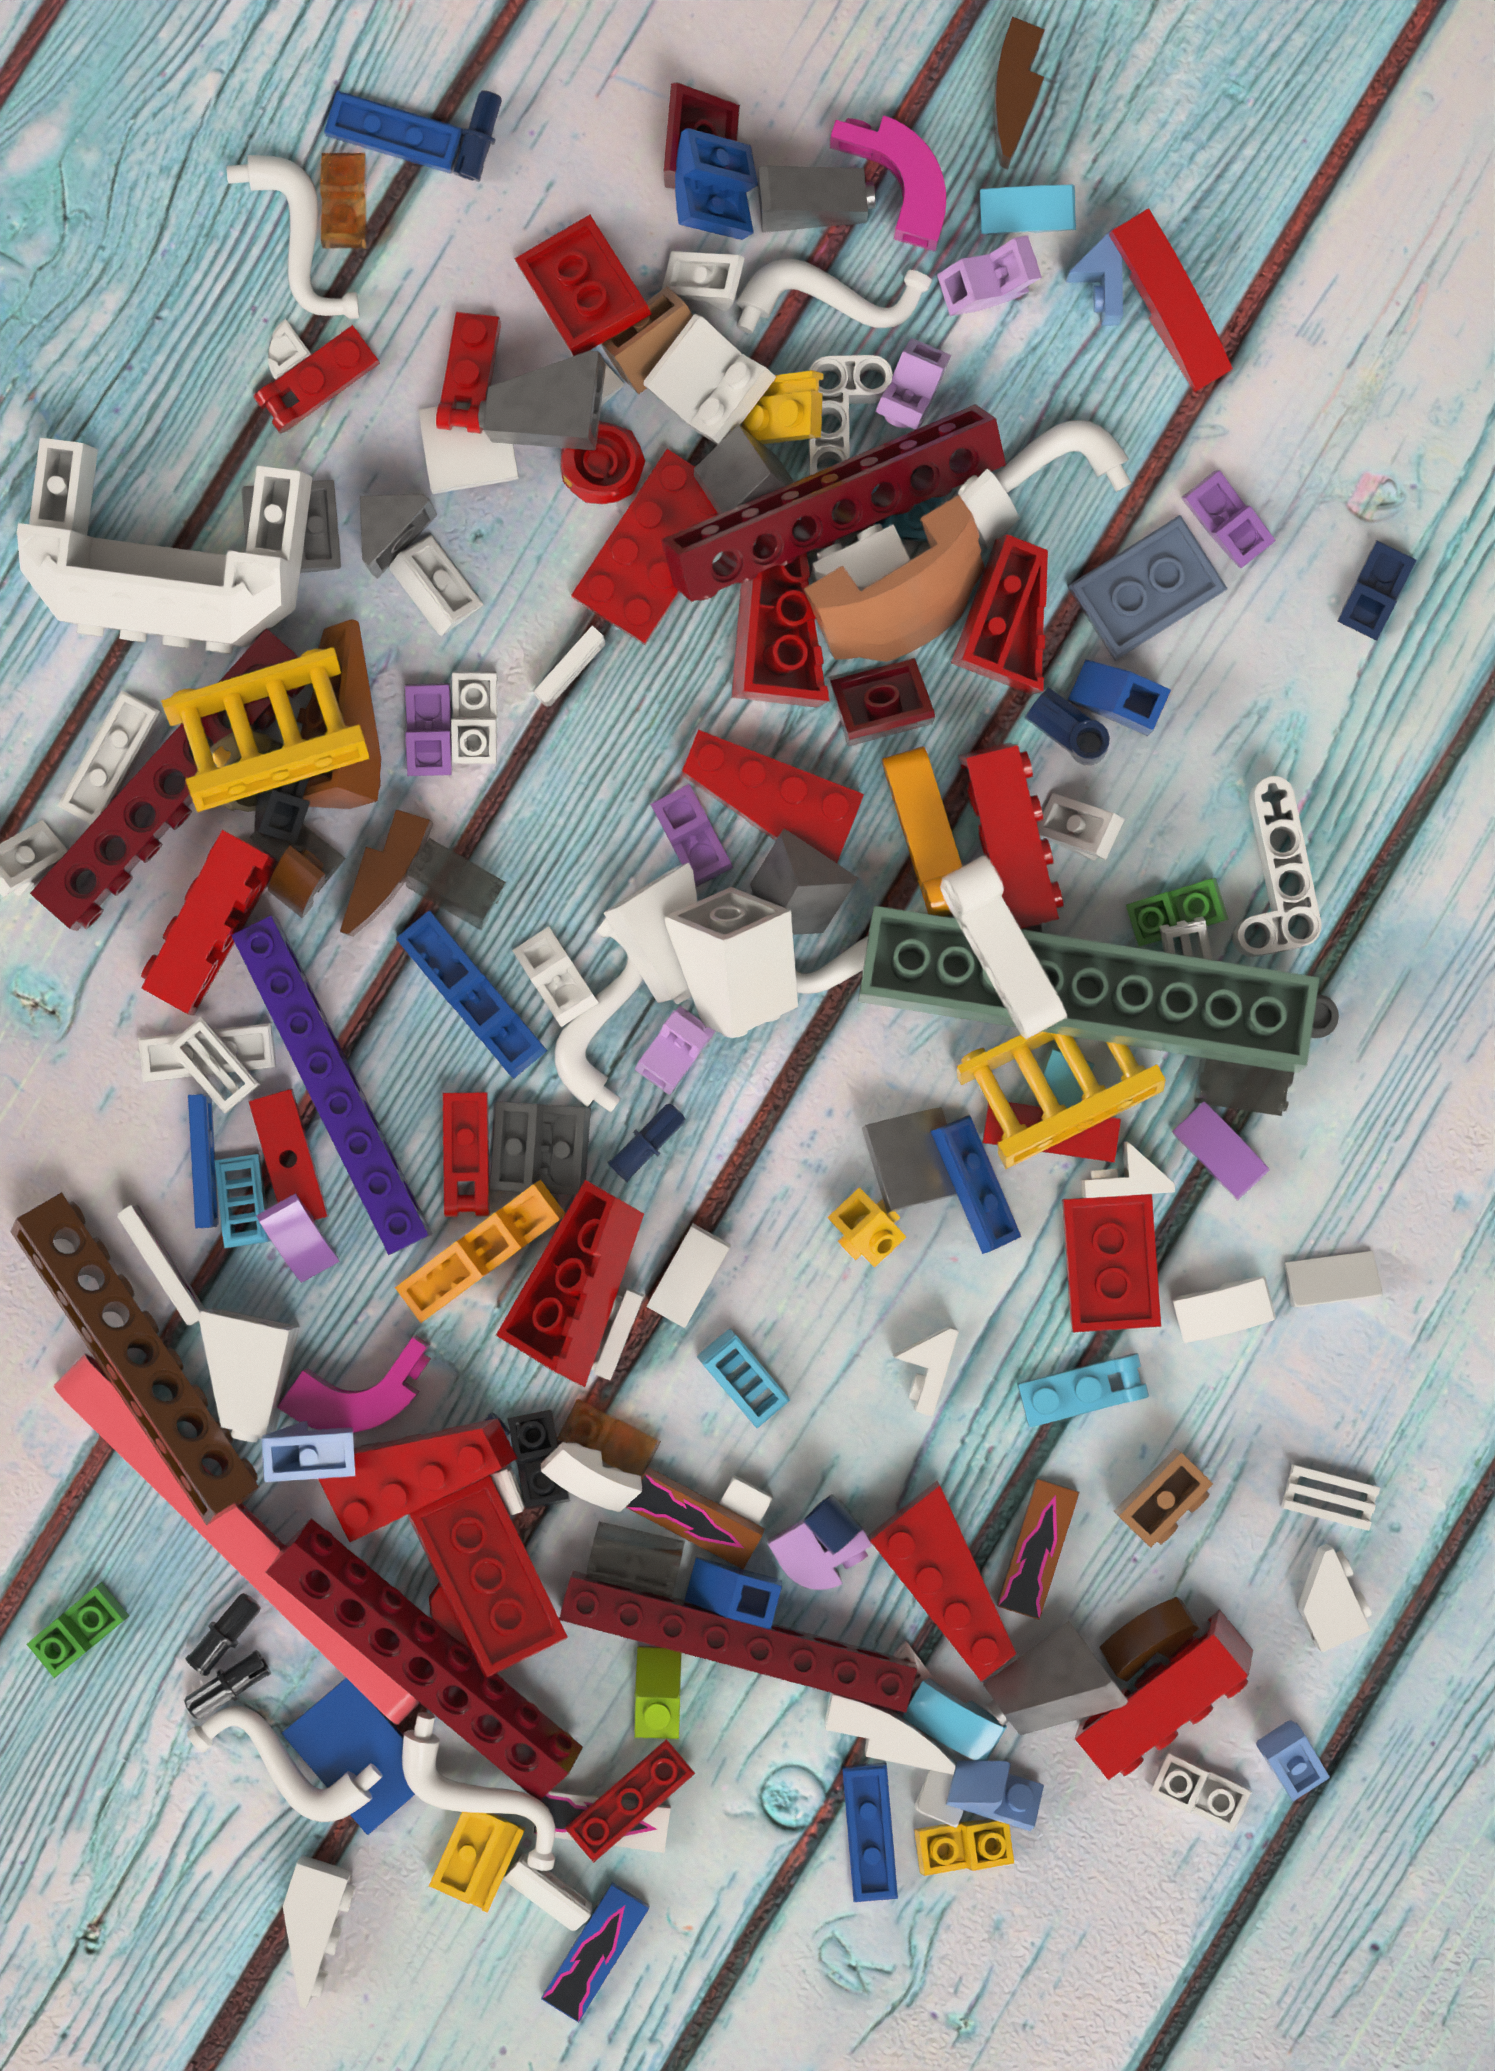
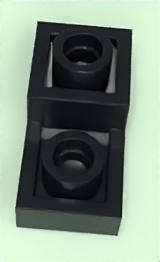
(533, 1441)

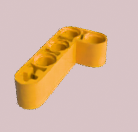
(923, 824)

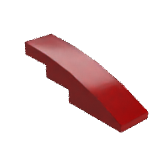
(1171, 300)

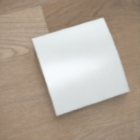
(463, 458)

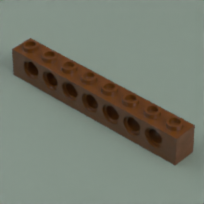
(183, 1456)

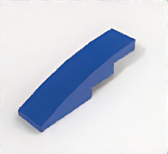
(471, 994)

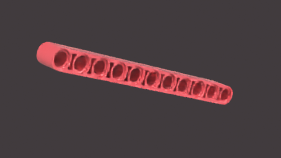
(235, 1535)

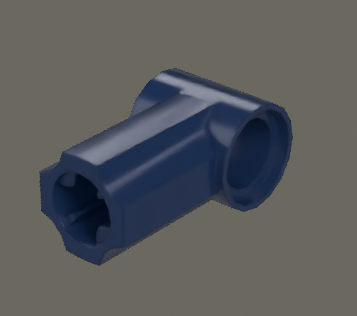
(1065, 724)
(832, 1524)

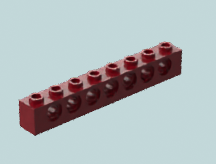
(692, 551)
(59, 889)
(770, 1652)
(424, 1659)

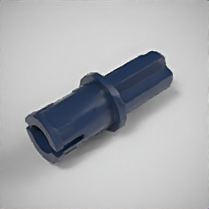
(478, 137)
(647, 1142)

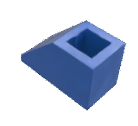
(1119, 696)
(734, 1592)

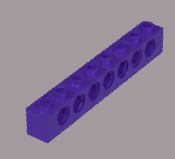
(332, 1084)

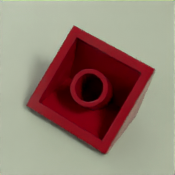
(699, 112)
(882, 702)

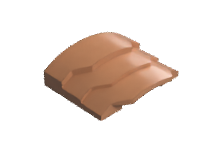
(909, 603)

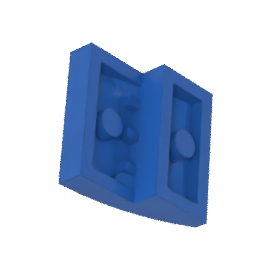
(713, 184)

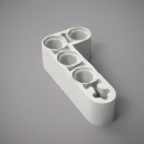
(837, 402)
(1274, 865)
(1000, 946)

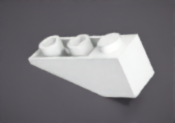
(310, 1914)

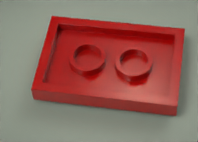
(582, 286)
(1111, 1263)

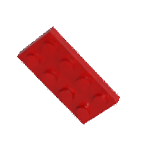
(630, 574)
(487, 1577)

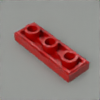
(282, 1130)
(1093, 1143)
(609, 1821)

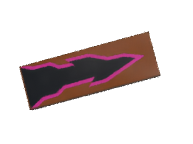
(696, 1518)
(1037, 1548)

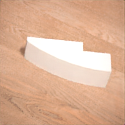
(887, 1734)

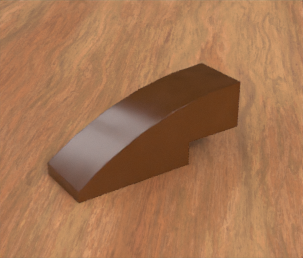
(1015, 87)
(385, 872)

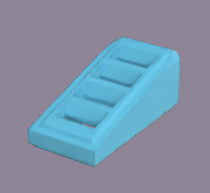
(228, 1220)
(718, 1350)

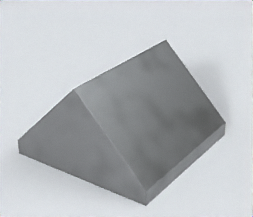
(739, 471)
(390, 526)
(803, 882)

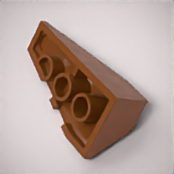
(360, 781)

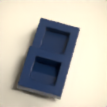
(1376, 590)

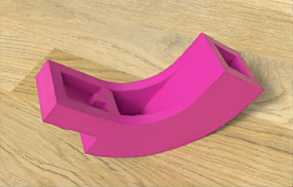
(912, 166)
(331, 1407)

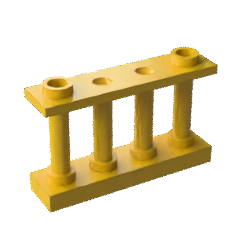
(255, 770)
(1058, 1121)

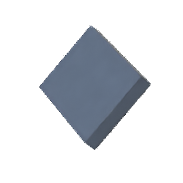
(1147, 587)

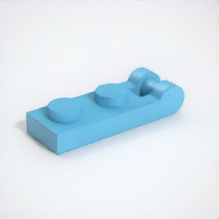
(1081, 1390)

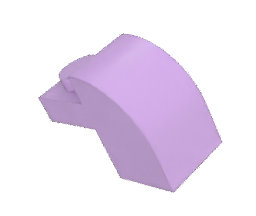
(990, 278)
(913, 385)
(674, 1050)
(811, 1564)

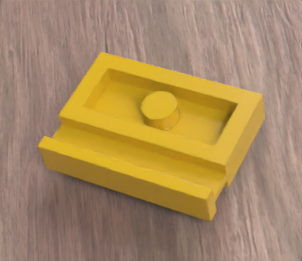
(788, 409)
(477, 1858)

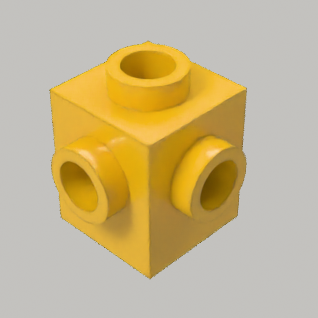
(866, 1227)

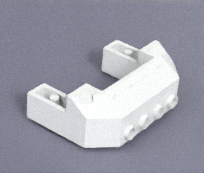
(158, 587)

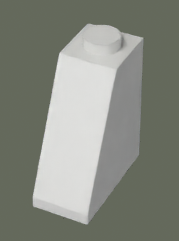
(643, 932)

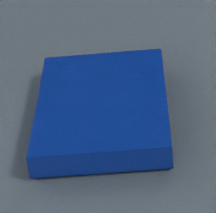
(347, 1735)

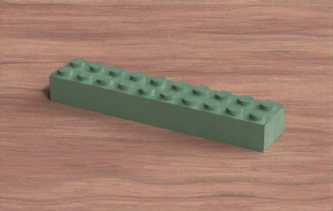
(1105, 990)

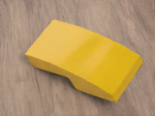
(969, 1846)

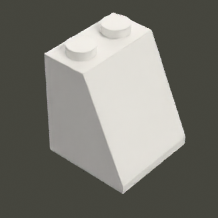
(736, 959)
(247, 1369)

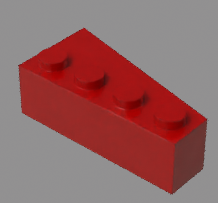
(778, 639)
(773, 793)
(1011, 833)
(212, 911)
(574, 1285)
(414, 1472)
(939, 1571)
(1168, 1698)

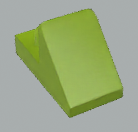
(657, 1693)

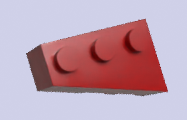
(1007, 617)

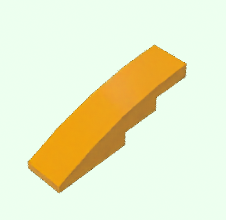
(480, 1251)

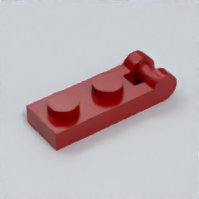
(468, 370)
(317, 379)
(466, 1152)

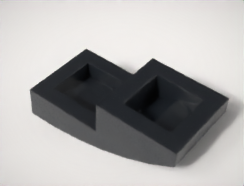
(282, 809)

